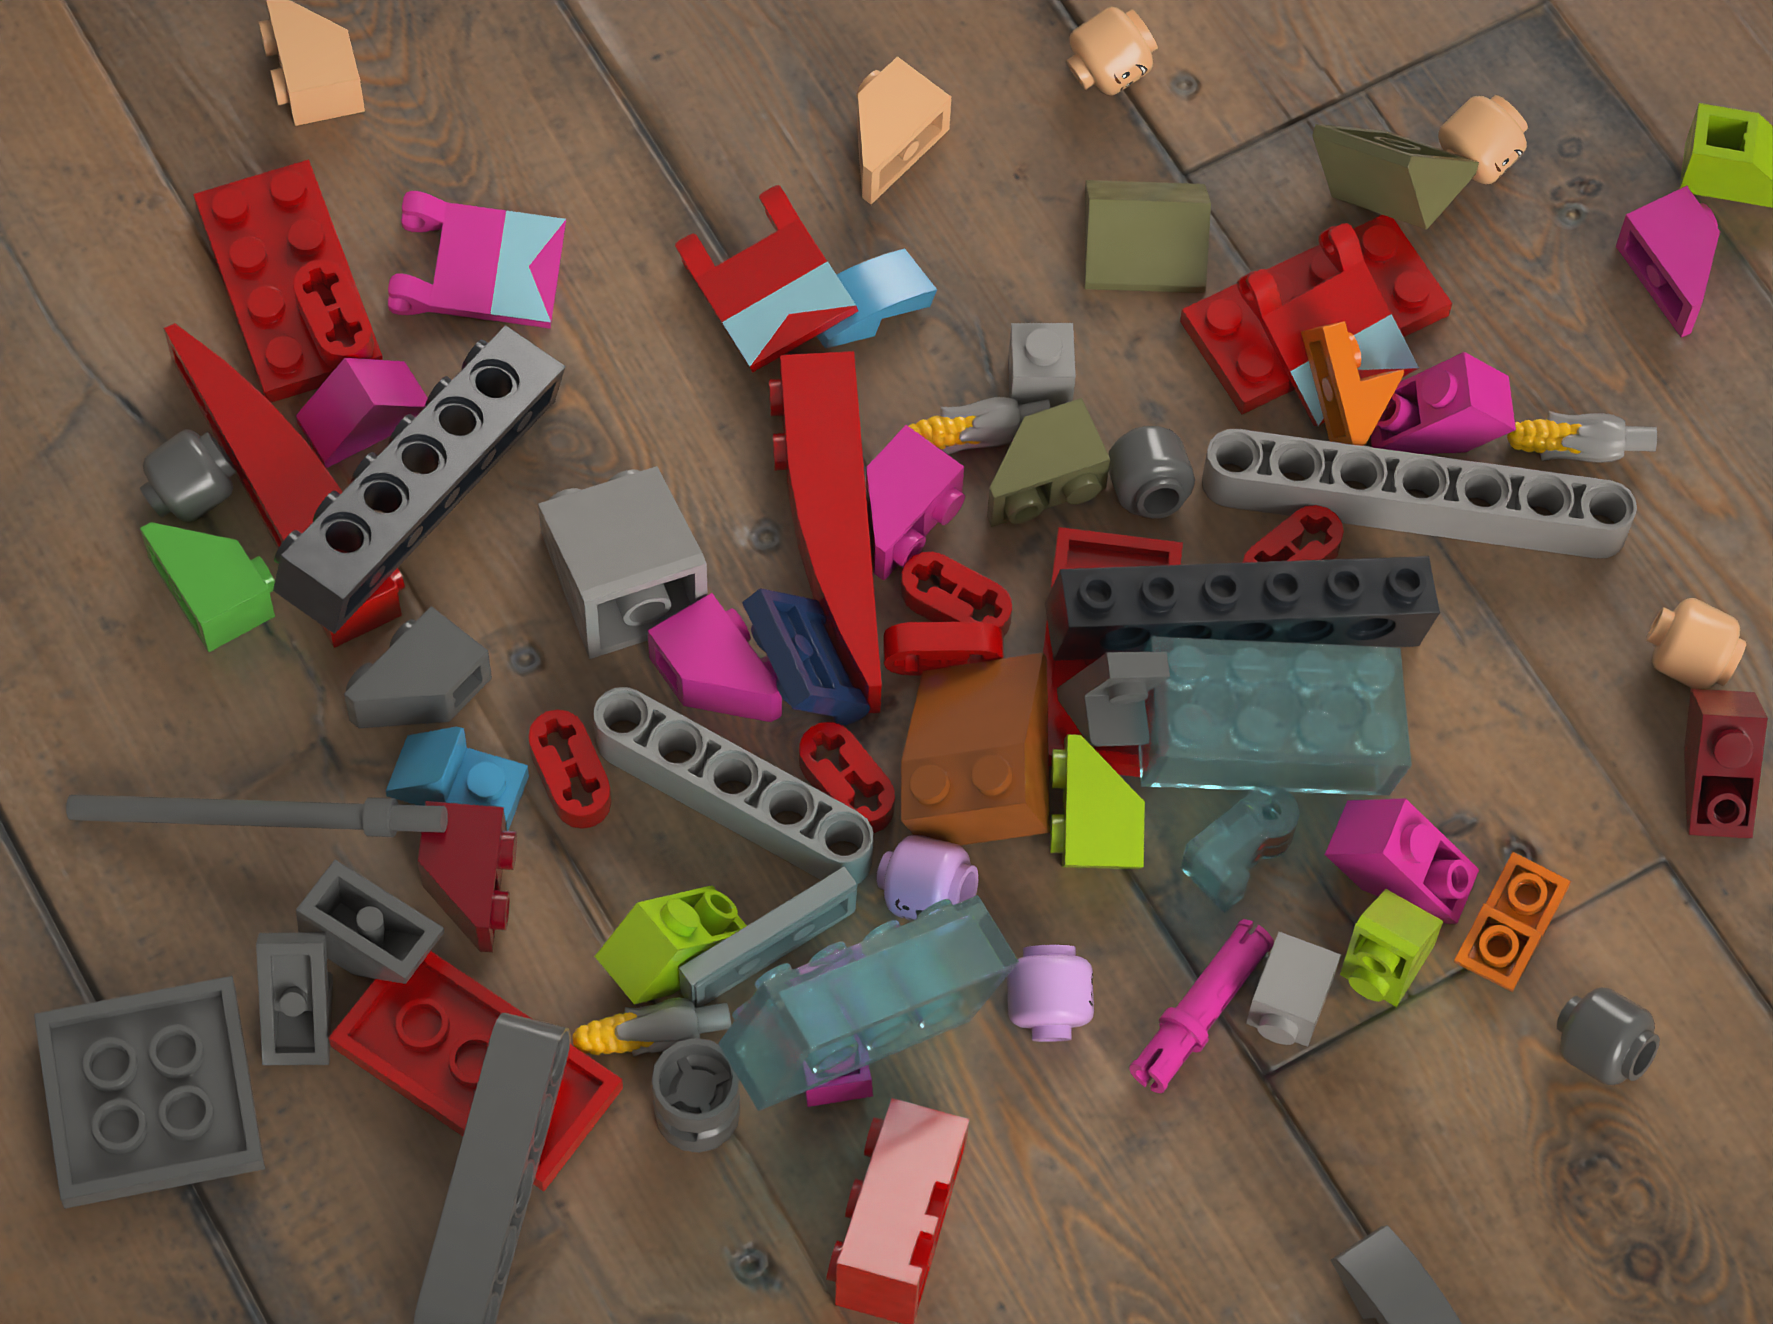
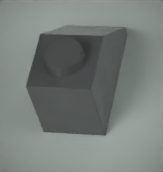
(366, 926)

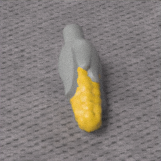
(978, 424)
(1582, 437)
(650, 1027)

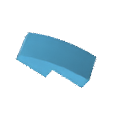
(880, 290)

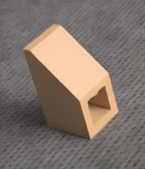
(315, 62)

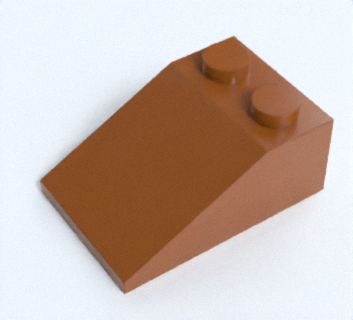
(978, 752)

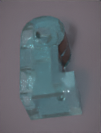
(1245, 834)

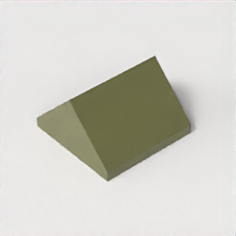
(1391, 172)
(1146, 236)

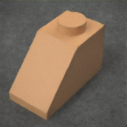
(896, 124)

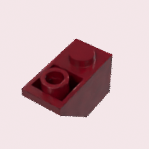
(1723, 762)
(466, 869)

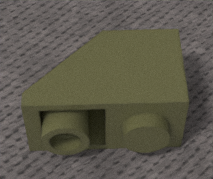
(1049, 463)

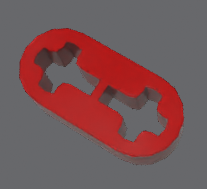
(345, 310)
(1285, 539)
(958, 593)
(936, 645)
(582, 763)
(857, 769)

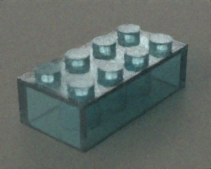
(1277, 717)
(866, 1000)

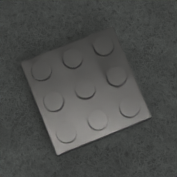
(148, 1092)

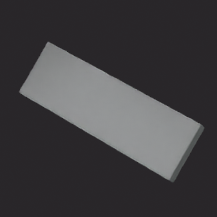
(768, 938)

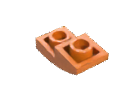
(1512, 922)

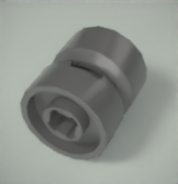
(690, 1080)

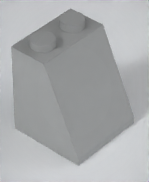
(622, 557)

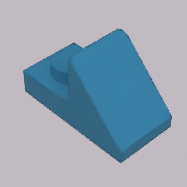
(442, 769)

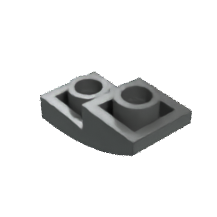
(1391, 1282)

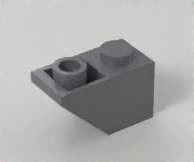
(421, 677)

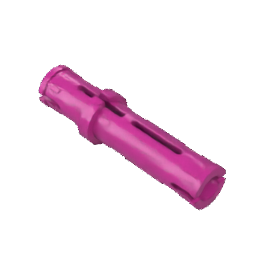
(1187, 1025)

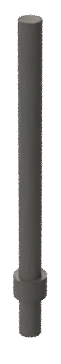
(376, 816)

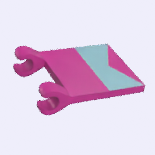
(486, 265)

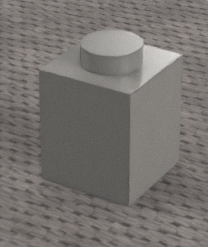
(1041, 363)
(1292, 990)

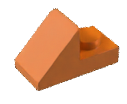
(1347, 402)

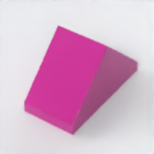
(359, 407)

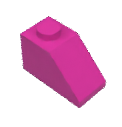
(1672, 253)

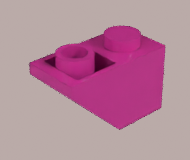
(1447, 409)
(907, 494)
(711, 663)
(1400, 850)

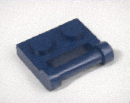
(804, 656)

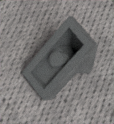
(1110, 697)
(294, 998)

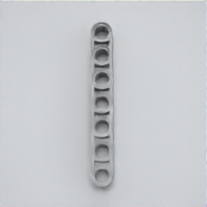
(1445, 481)

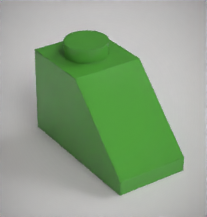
(211, 581)

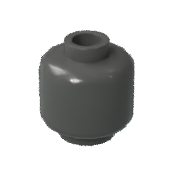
(1151, 472)
(188, 476)
(1607, 1036)

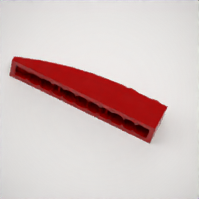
(271, 463)
(830, 503)

